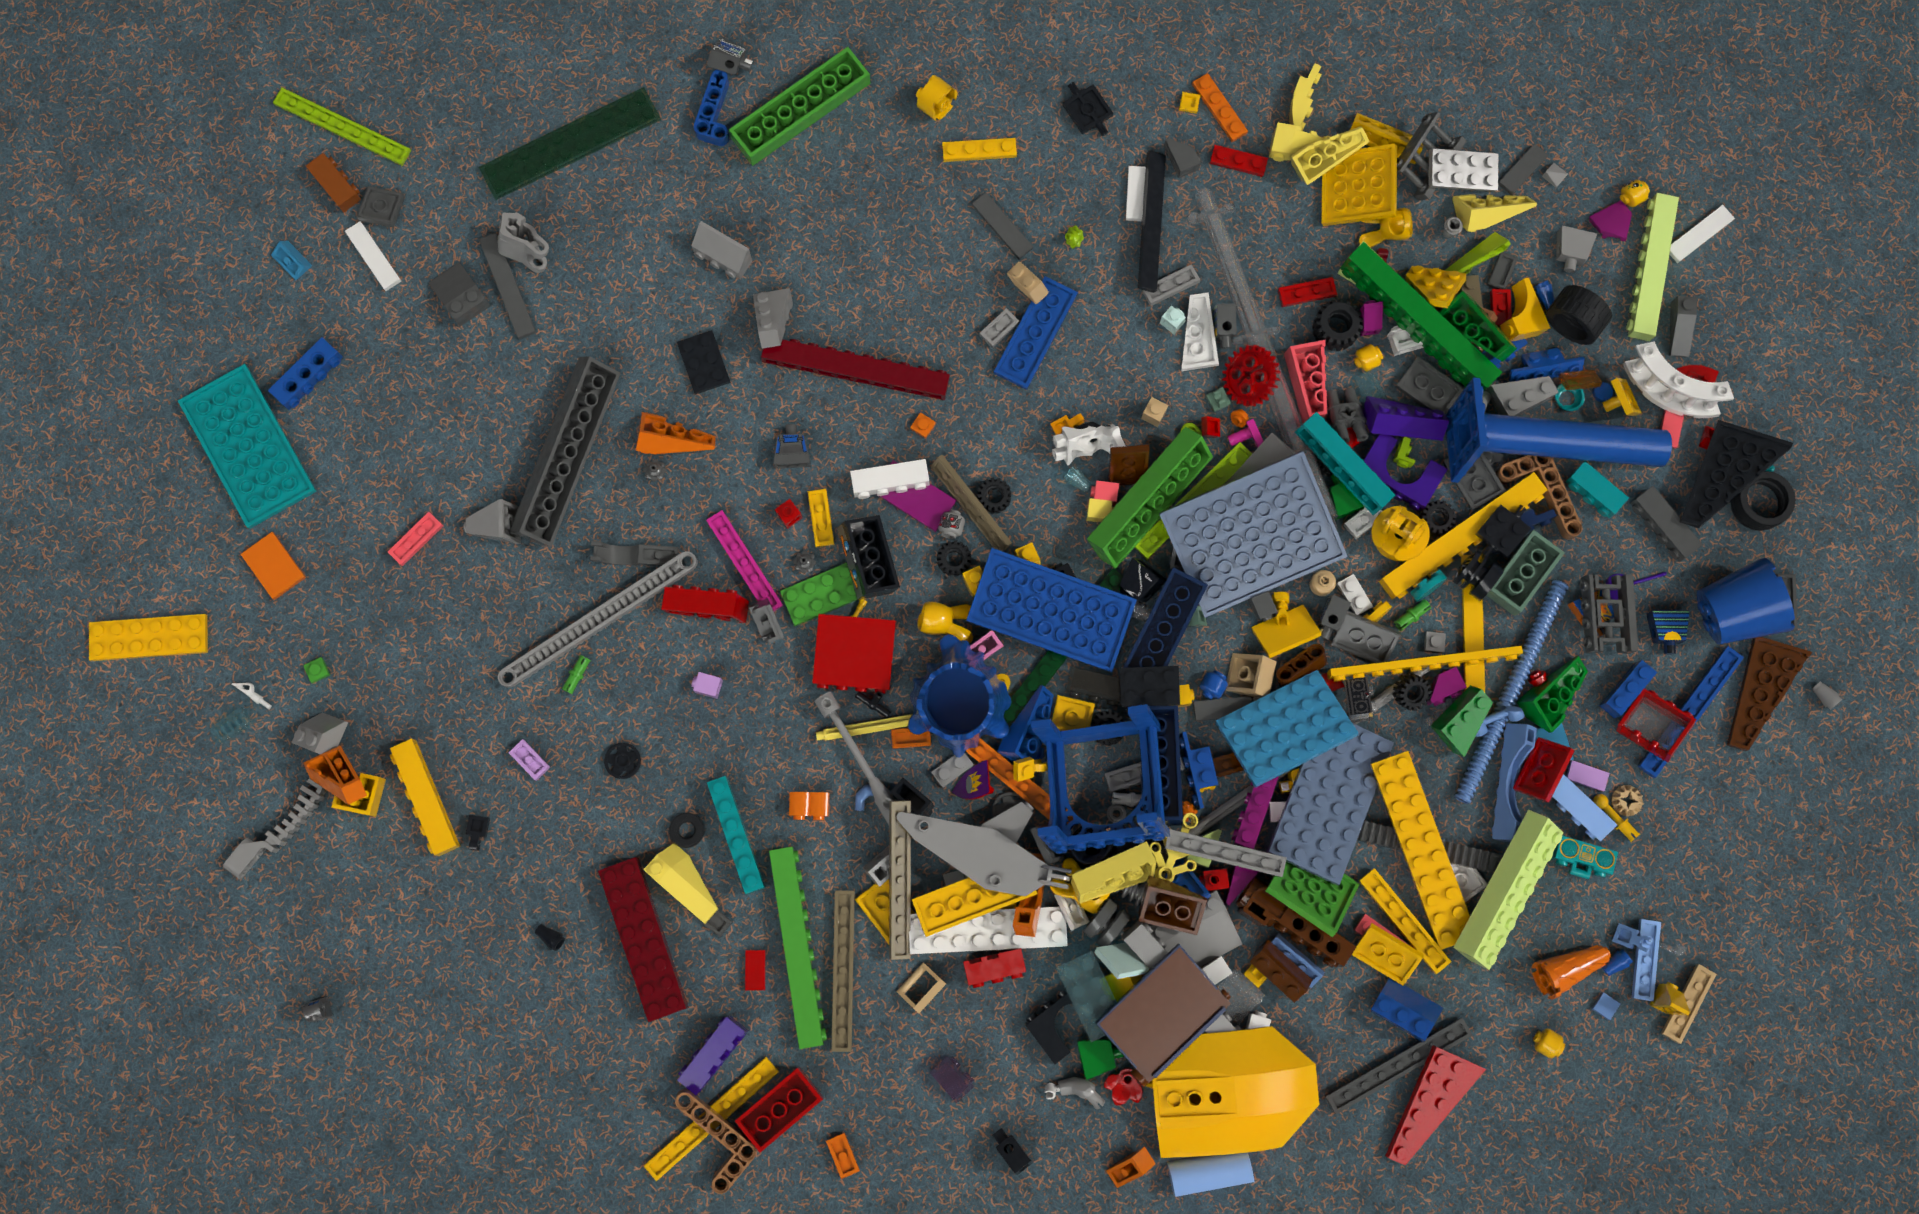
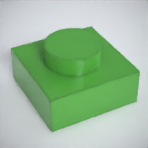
(316, 670)

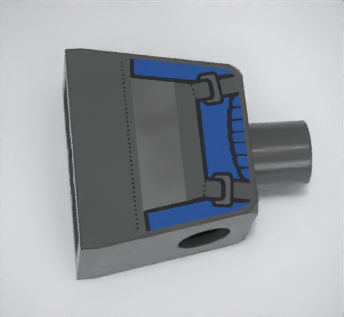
(791, 449)

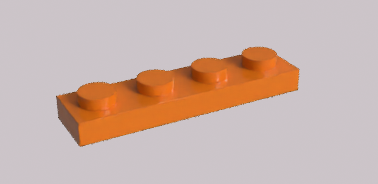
(1219, 107)

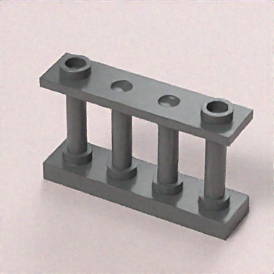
(1428, 123)

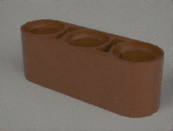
(1305, 658)

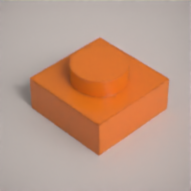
(923, 425)

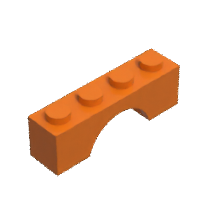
(1028, 912)

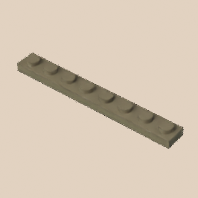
(899, 882)
(843, 971)

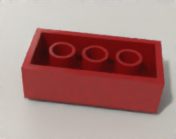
(779, 1109)

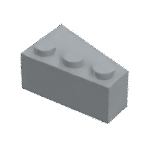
(771, 315)
(1522, 395)

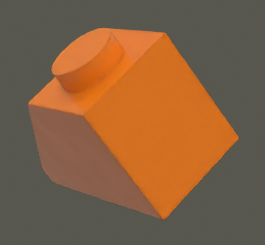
(1131, 1167)

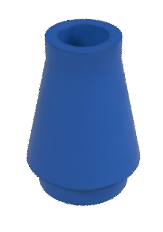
(1545, 293)
(1619, 961)

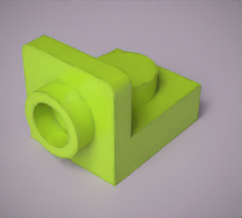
(1402, 451)

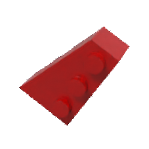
(994, 968)

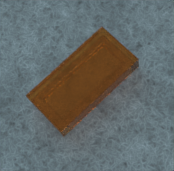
(1580, 379)

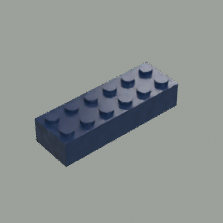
(1167, 621)
(1169, 763)

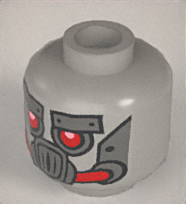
(951, 524)

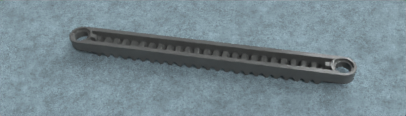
(1457, 854)

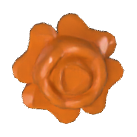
(1188, 807)

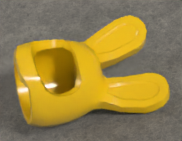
(1390, 228)
(938, 620)
(1091, 906)

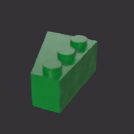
(1463, 720)

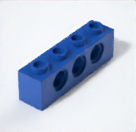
(305, 364)

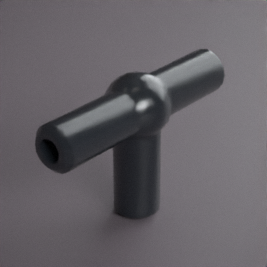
(873, 703)

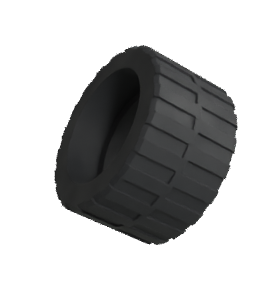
(1579, 314)

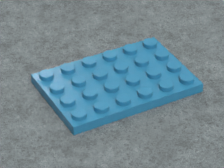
(1286, 728)

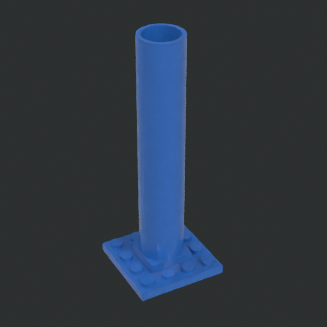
(1473, 431)

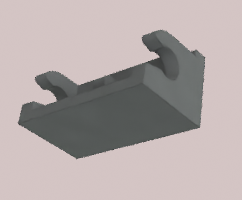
(766, 621)

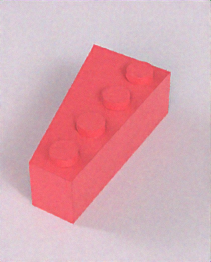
(1308, 377)

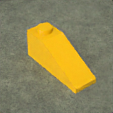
(1670, 1000)

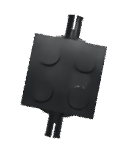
(1087, 109)
(1503, 531)

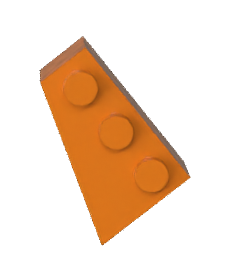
(336, 774)

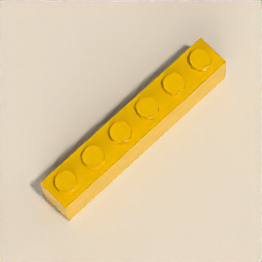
(425, 797)

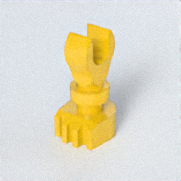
(1281, 601)

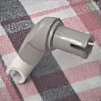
(1077, 1086)

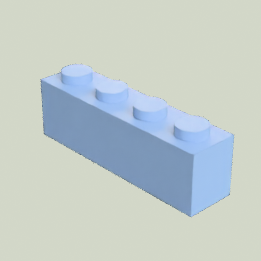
(1583, 809)

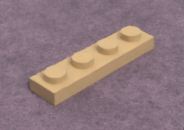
(1694, 993)

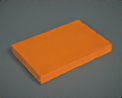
(273, 565)

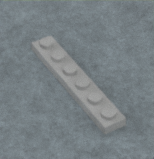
(1226, 853)

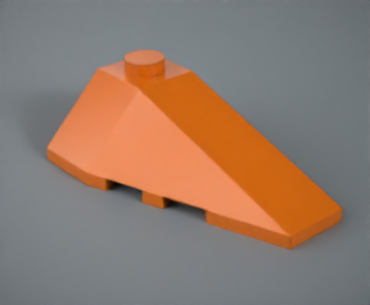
(660, 437)

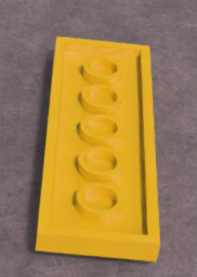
(148, 637)
(959, 904)

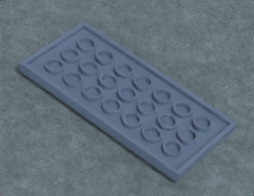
(1329, 806)

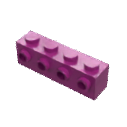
(1254, 815)

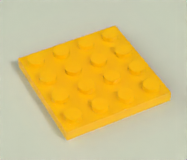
(1361, 187)

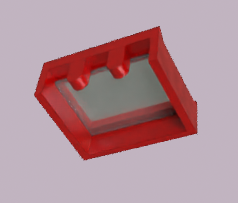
(1656, 724)

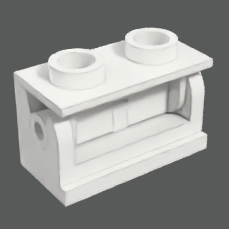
(1401, 341)

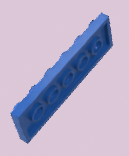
(1035, 334)

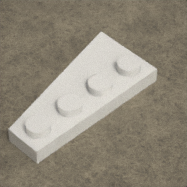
(1200, 341)

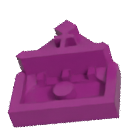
(1613, 221)

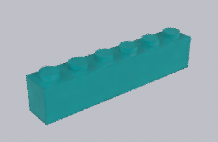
(1345, 463)
(736, 835)

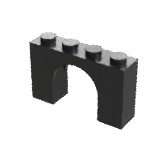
(1044, 1031)

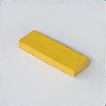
(820, 518)

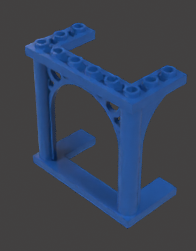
(1152, 824)

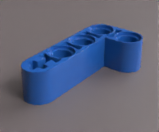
(713, 105)

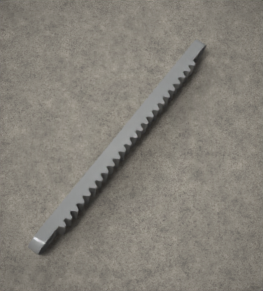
(597, 619)

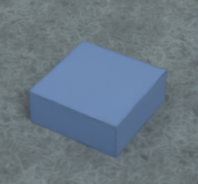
(1605, 1006)

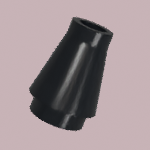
(550, 937)

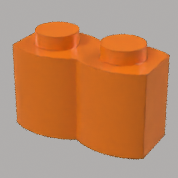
(809, 804)

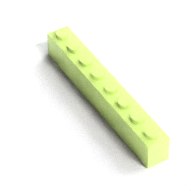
(1653, 267)

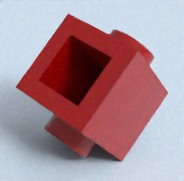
(1221, 879)

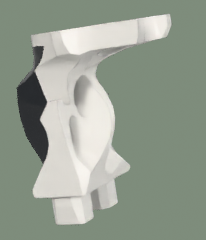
(1076, 441)

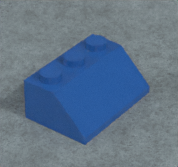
(1407, 1009)

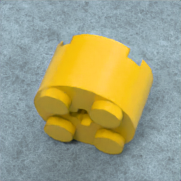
(936, 98)

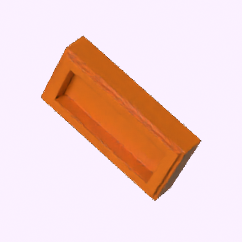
(905, 739)

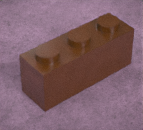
(1281, 971)

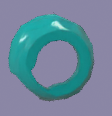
(1579, 398)

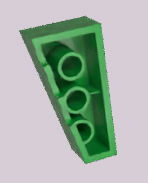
(1477, 326)

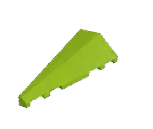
(1482, 252)

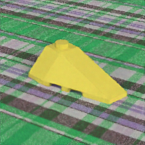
(1325, 154)
(1483, 213)

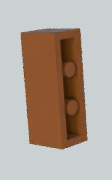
(334, 182)

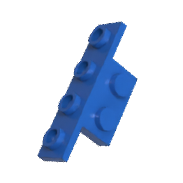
(1545, 364)
(1200, 769)

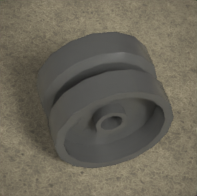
(1105, 922)

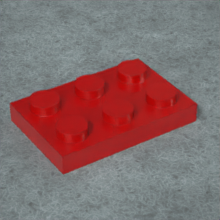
(1543, 769)

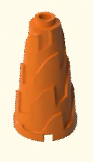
(1563, 971)

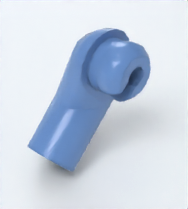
(860, 797)

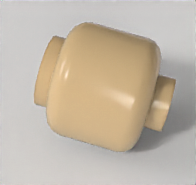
(1318, 586)

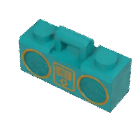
(1593, 857)

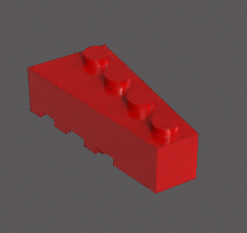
(705, 603)

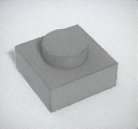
(1434, 642)

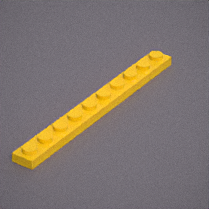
(1417, 664)

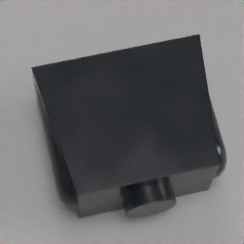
(919, 803)

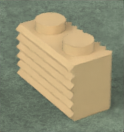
(1027, 282)

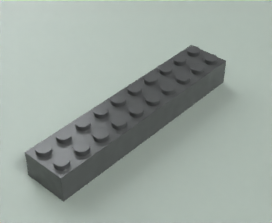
(565, 451)

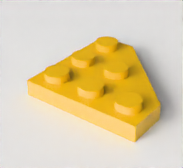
(1435, 285)

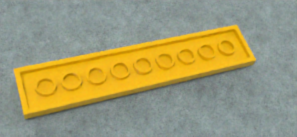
(1422, 847)

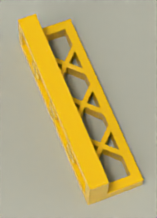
(1383, 134)

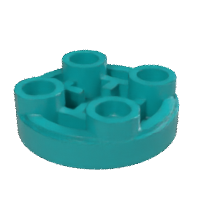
(1427, 586)

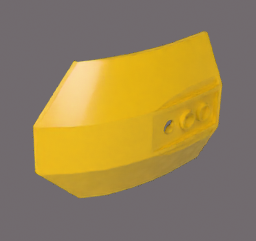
(1263, 1089)

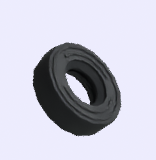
(698, 830)

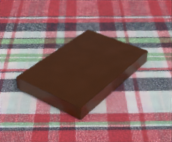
(1128, 464)

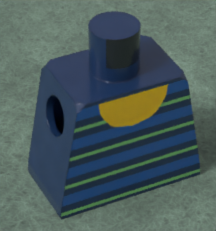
(1668, 628)

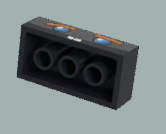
(868, 557)

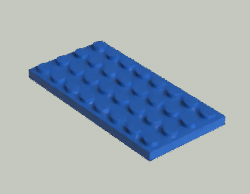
(1051, 610)

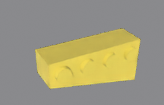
(1114, 873)

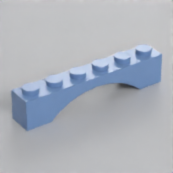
(1518, 743)

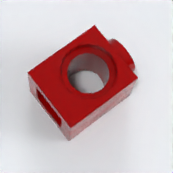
(788, 513)

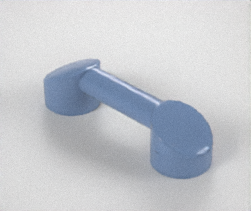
(1514, 714)

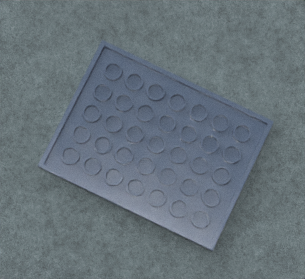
(1254, 533)

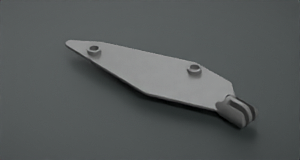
(983, 855)

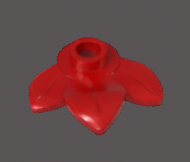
(1122, 1089)

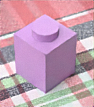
(707, 685)

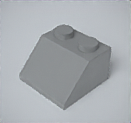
(320, 733)

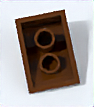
(1171, 906)

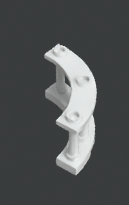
(1695, 396)

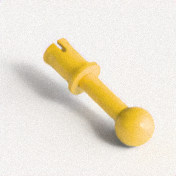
(1624, 826)

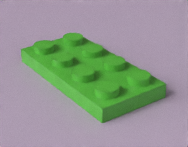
(819, 594)

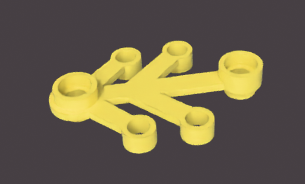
(1174, 855)

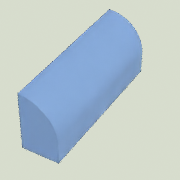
(1209, 1173)

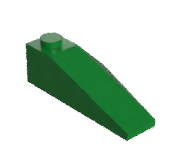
(1549, 701)

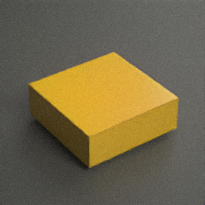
(1189, 102)

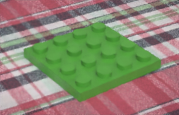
(1314, 897)

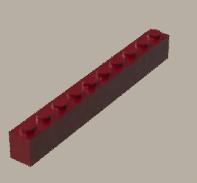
(858, 368)

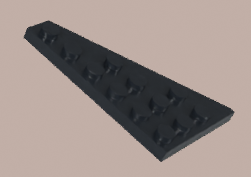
(1729, 466)

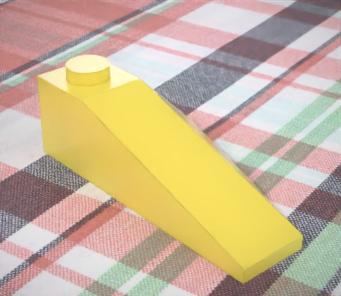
(1289, 139)
(679, 877)

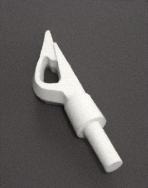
(253, 695)

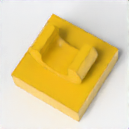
(1255, 976)

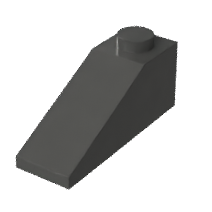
(1682, 324)

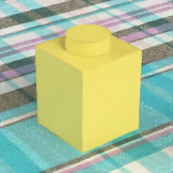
(1098, 509)

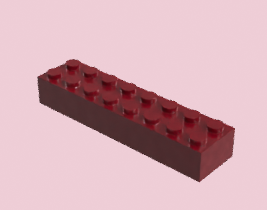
(643, 939)

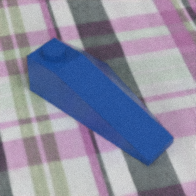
(1021, 739)

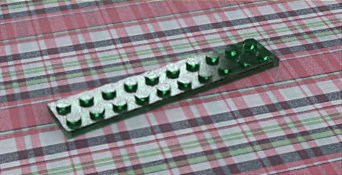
(569, 143)

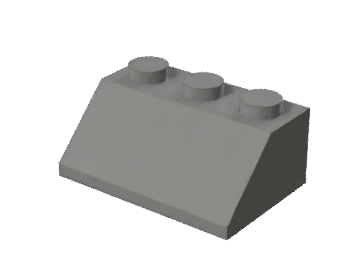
(721, 251)

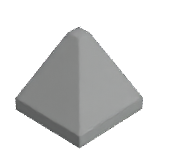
(1554, 175)

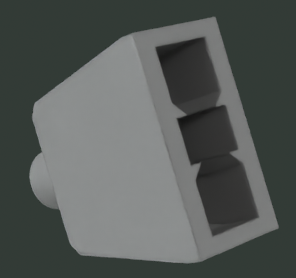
(1573, 247)

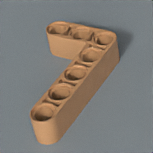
(1556, 485)
(720, 1135)

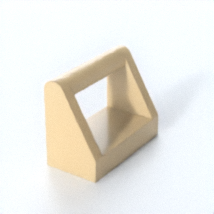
(930, 994)

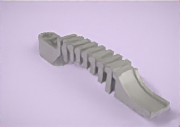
(248, 851)

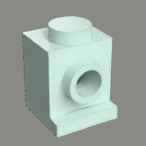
(1173, 319)

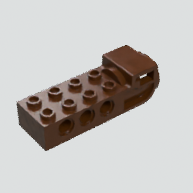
(1275, 912)

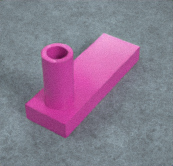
(1246, 433)

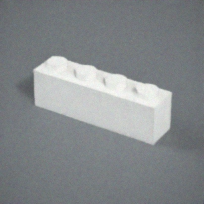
(890, 478)

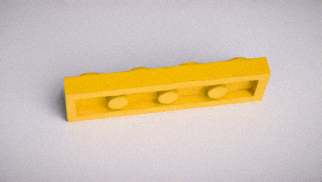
(979, 149)

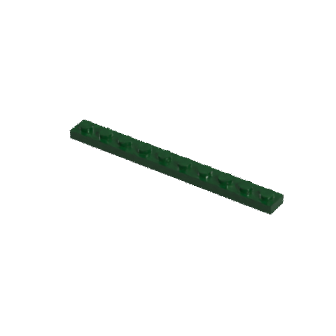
(1049, 664)

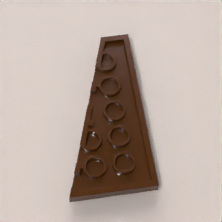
(1765, 682)

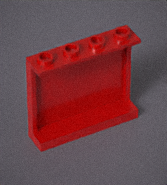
(854, 653)

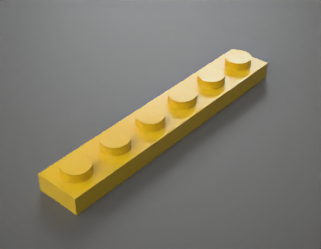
(1404, 920)

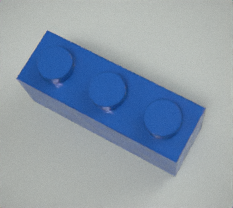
(1628, 689)

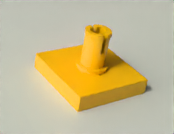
(1624, 398)

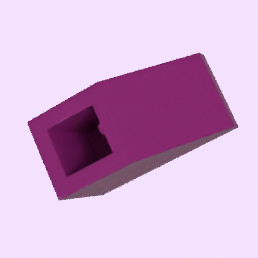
(1372, 318)
(1446, 684)

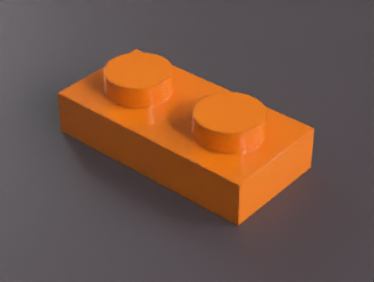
(842, 1155)

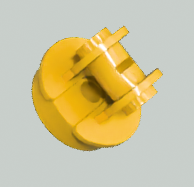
(1405, 524)

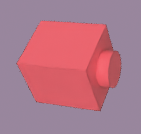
(1105, 491)

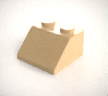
(1250, 675)

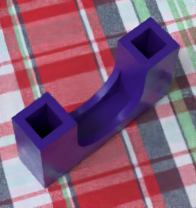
(1416, 493)

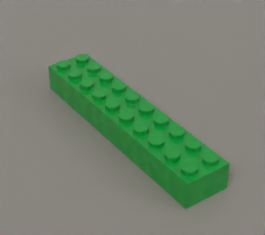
(1418, 318)

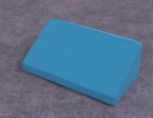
(290, 259)

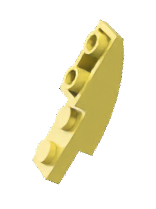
(1301, 97)

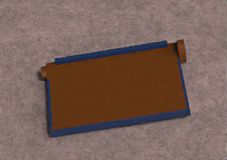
(1163, 1014)

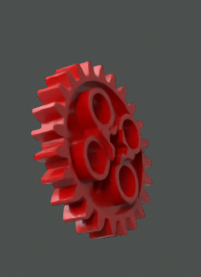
(1251, 375)

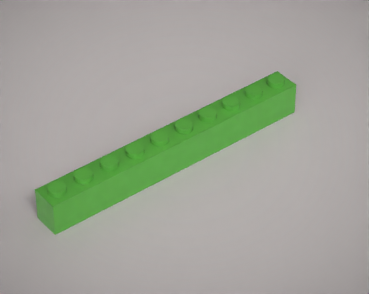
(796, 947)

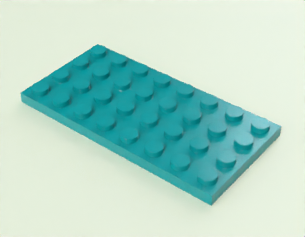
(247, 446)

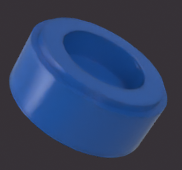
(1603, 392)

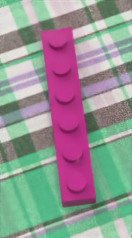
(743, 560)

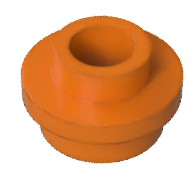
(1239, 417)

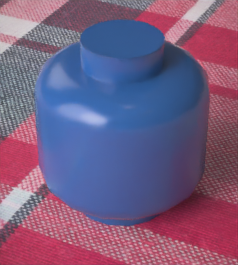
(1213, 685)

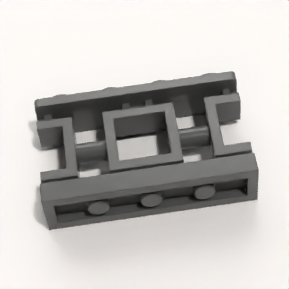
(1623, 613)

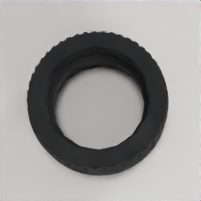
(1784, 494)

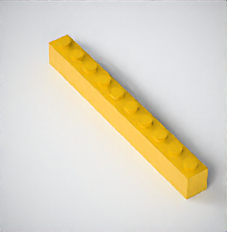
(1459, 538)

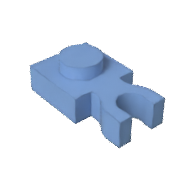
(1629, 937)

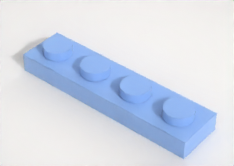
(1646, 962)

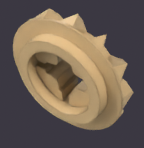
(1621, 805)

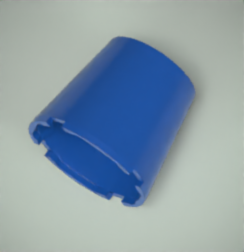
(1746, 604)

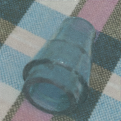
(1077, 479)

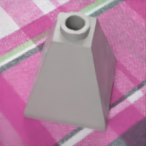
(494, 522)
(1012, 821)

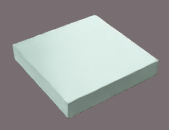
(1121, 960)

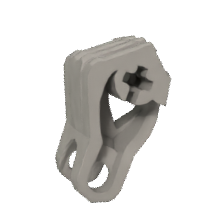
(511, 245)

